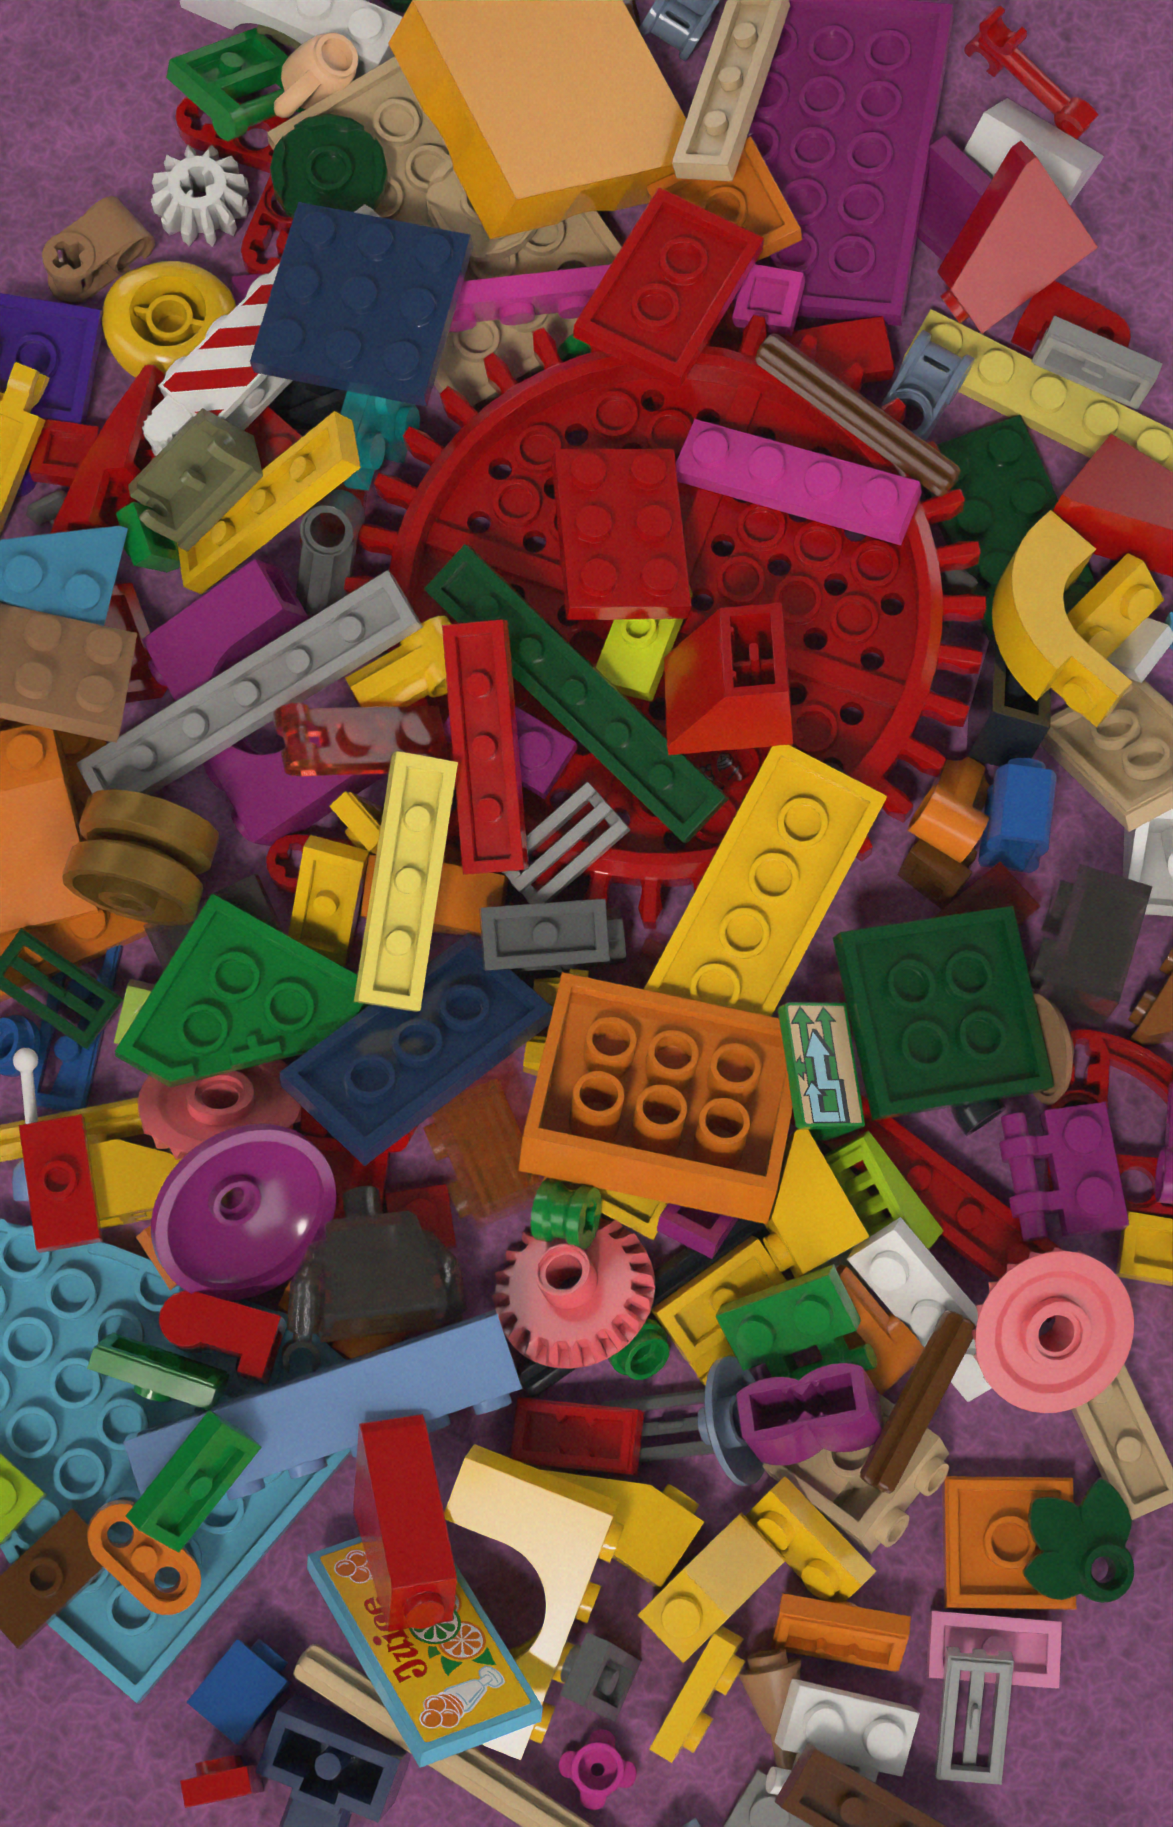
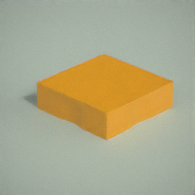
(541, 105)

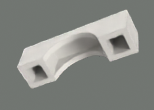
(358, 20)

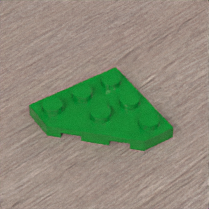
(236, 1000)

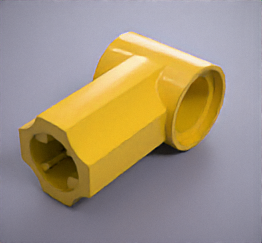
(406, 672)

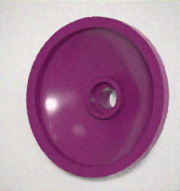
(259, 1230)

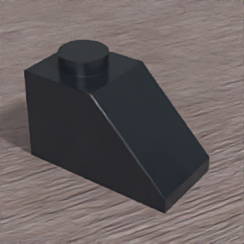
(1003, 716)

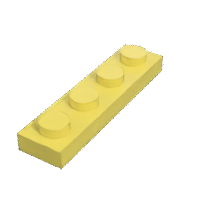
(406, 881)

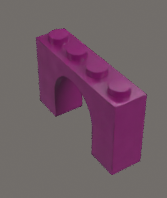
(209, 639)

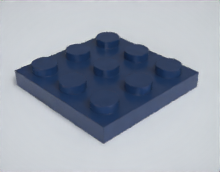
(362, 304)

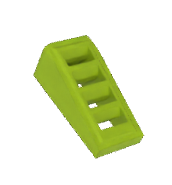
(892, 1187)

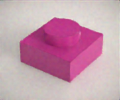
(772, 295)

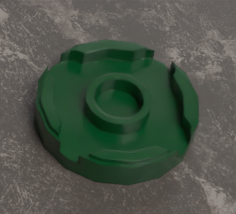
(329, 165)

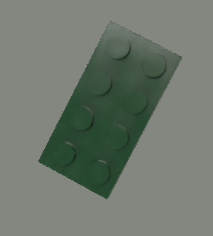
(1004, 499)

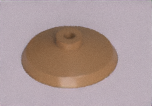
(1058, 1048)

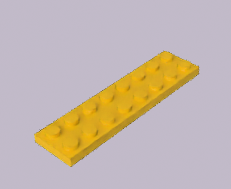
(760, 904)

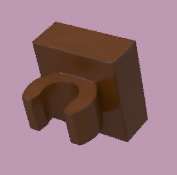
(936, 873)

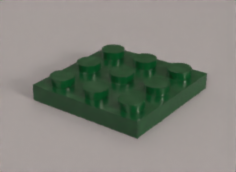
(942, 1012)

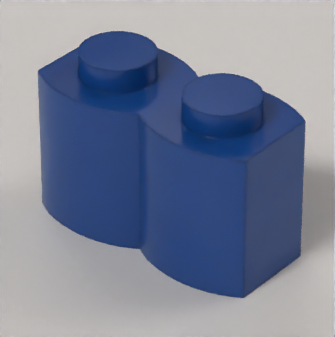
(1019, 815)

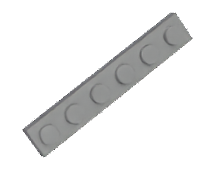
(253, 689)

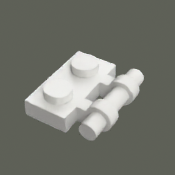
(848, 1727)

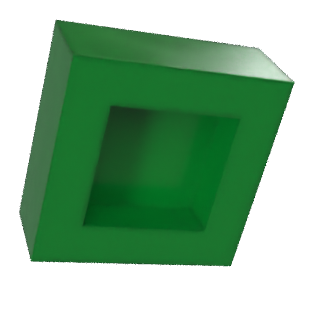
(144, 545)

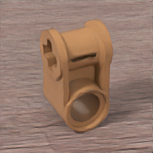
(95, 250)

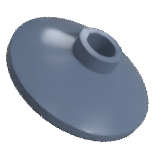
(721, 1425)

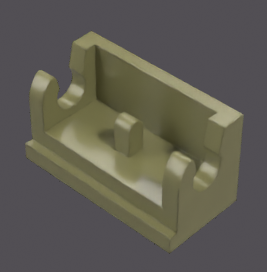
(197, 478)

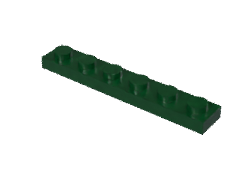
(581, 697)

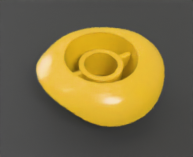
(162, 313)

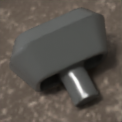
(46, 508)

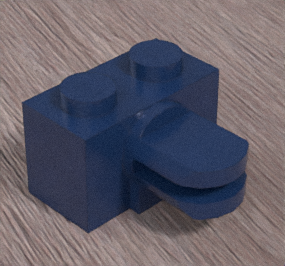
(331, 1765)

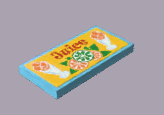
(439, 1683)

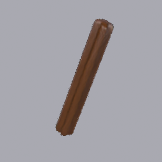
(857, 415)

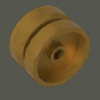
(141, 857)

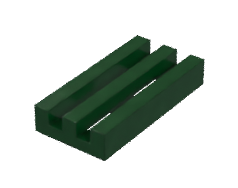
(97, 1019)

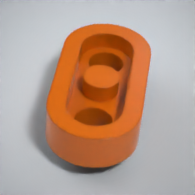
(139, 1560)

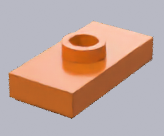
(841, 1632)

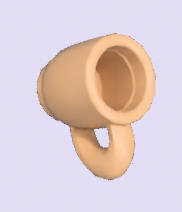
(316, 71)

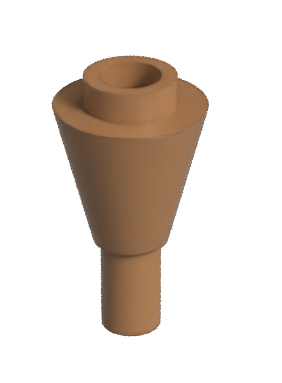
(767, 1686)

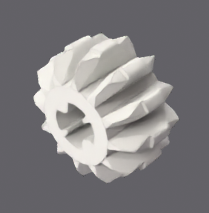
(205, 214)

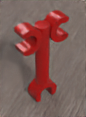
(1001, 50)

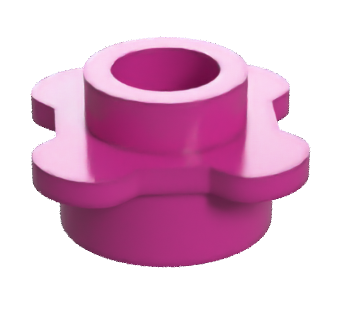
(616, 1771)

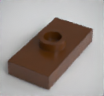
(46, 1579)

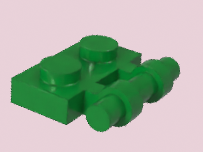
(793, 1318)

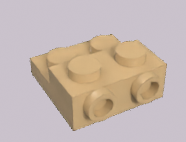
(853, 1506)

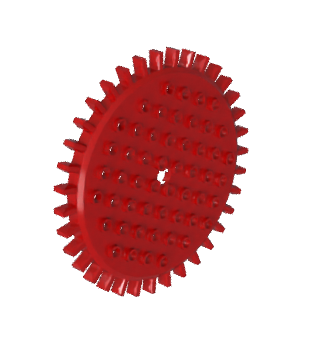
(605, 402)

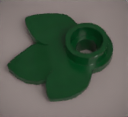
(1074, 1539)

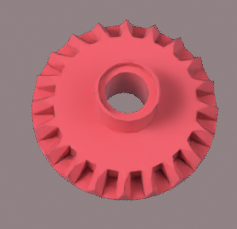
(200, 1109)
(584, 1321)
(1078, 1352)

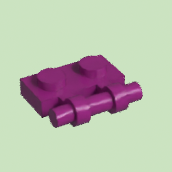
(1081, 1168)

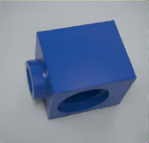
(241, 1689)

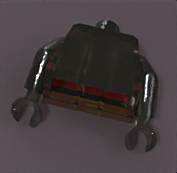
(372, 1279)

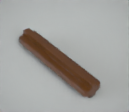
(918, 1402)

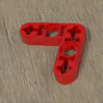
(258, 234)

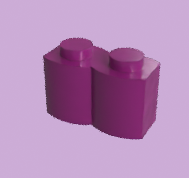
(796, 1419)

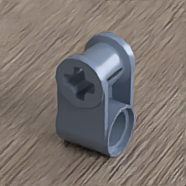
(679, 22)
(928, 386)

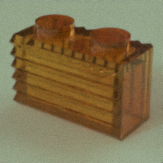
(484, 1153)

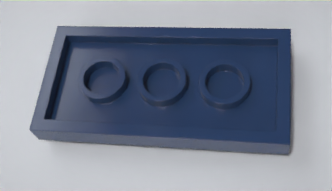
(401, 1066)

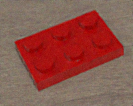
(668, 287)
(620, 534)

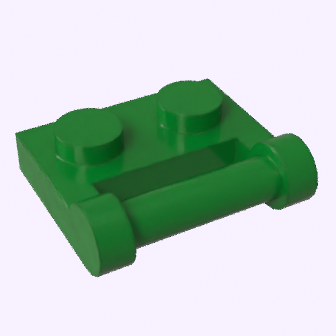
(227, 71)

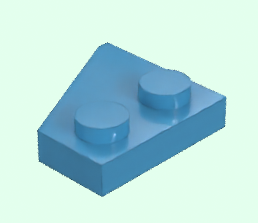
(62, 572)

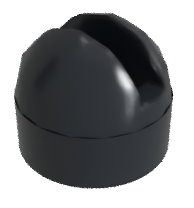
(976, 1115)

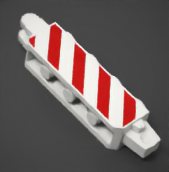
(220, 371)

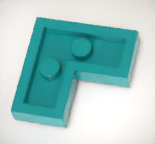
(378, 433)

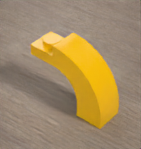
(1035, 629)

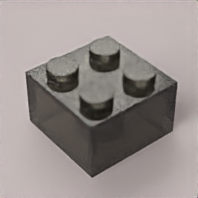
(1090, 943)

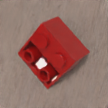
(730, 683)

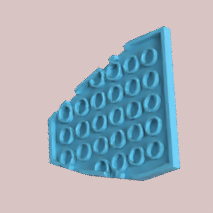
(69, 1434)

